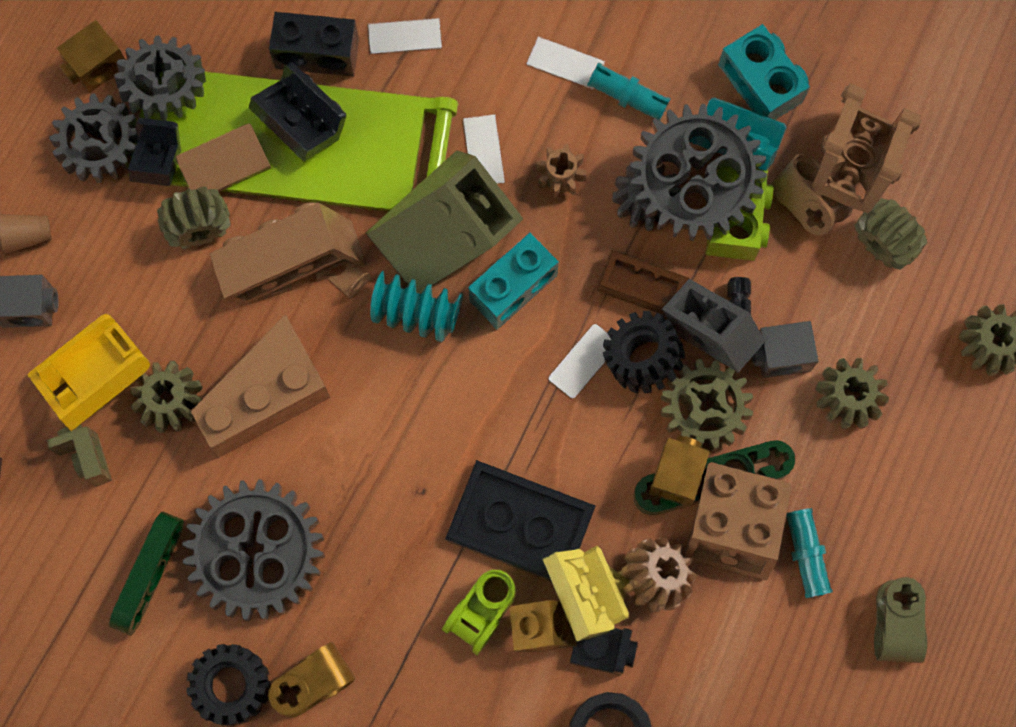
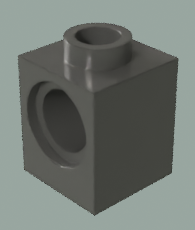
(27, 301)
(786, 350)

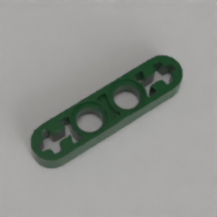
(761, 453)

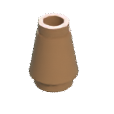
(22, 231)

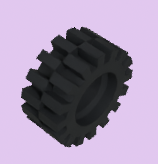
(635, 334)
(202, 685)

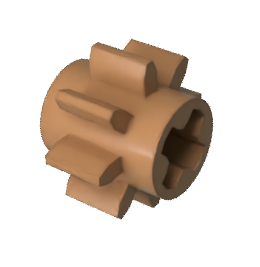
(557, 159)

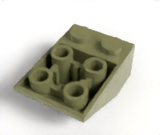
(445, 222)

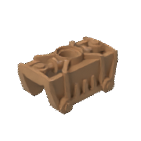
(880, 162)

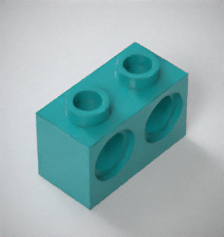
(754, 78)
(513, 281)

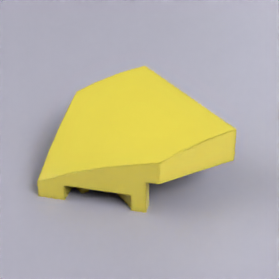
(588, 591)

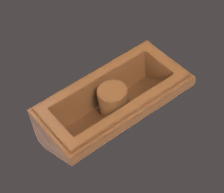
(224, 160)

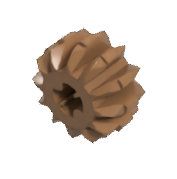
(658, 574)

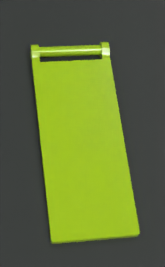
(364, 169)

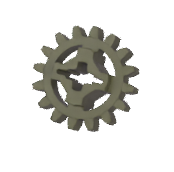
(720, 413)

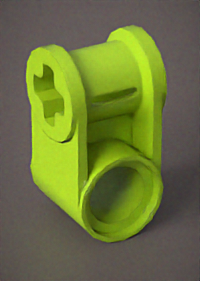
(480, 612)

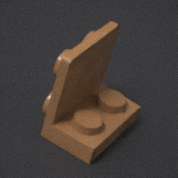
(739, 521)

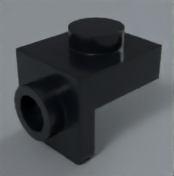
(155, 152)

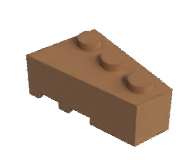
(284, 252)
(260, 391)

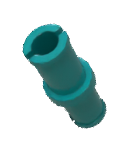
(628, 91)
(808, 553)

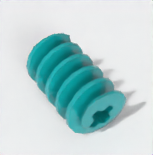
(414, 308)

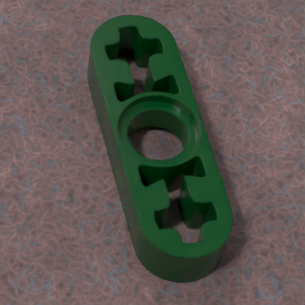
(146, 573)

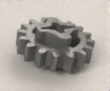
(140, 76)
(91, 155)

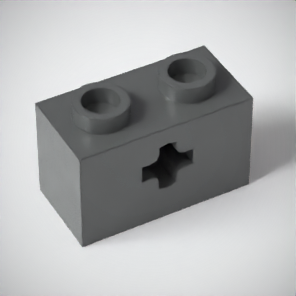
(714, 325)

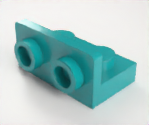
(763, 128)

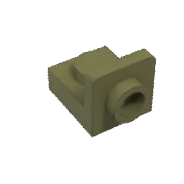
(89, 459)

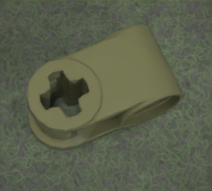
(900, 628)

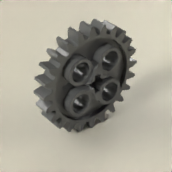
(722, 198)
(214, 548)

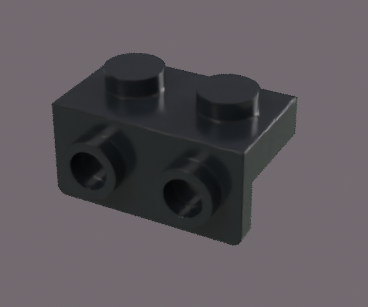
(299, 113)

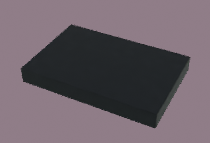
(517, 520)

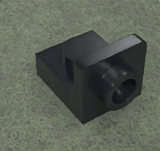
(606, 652)

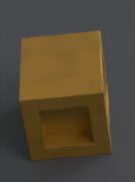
(90, 57)
(680, 470)
(540, 627)

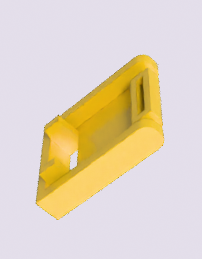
(94, 365)

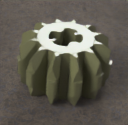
(193, 217)
(891, 234)
(980, 334)
(847, 406)
(158, 410)

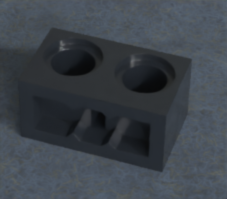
(314, 43)

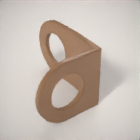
(351, 280)

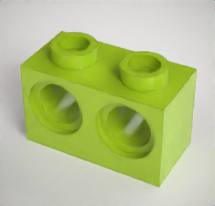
(758, 232)

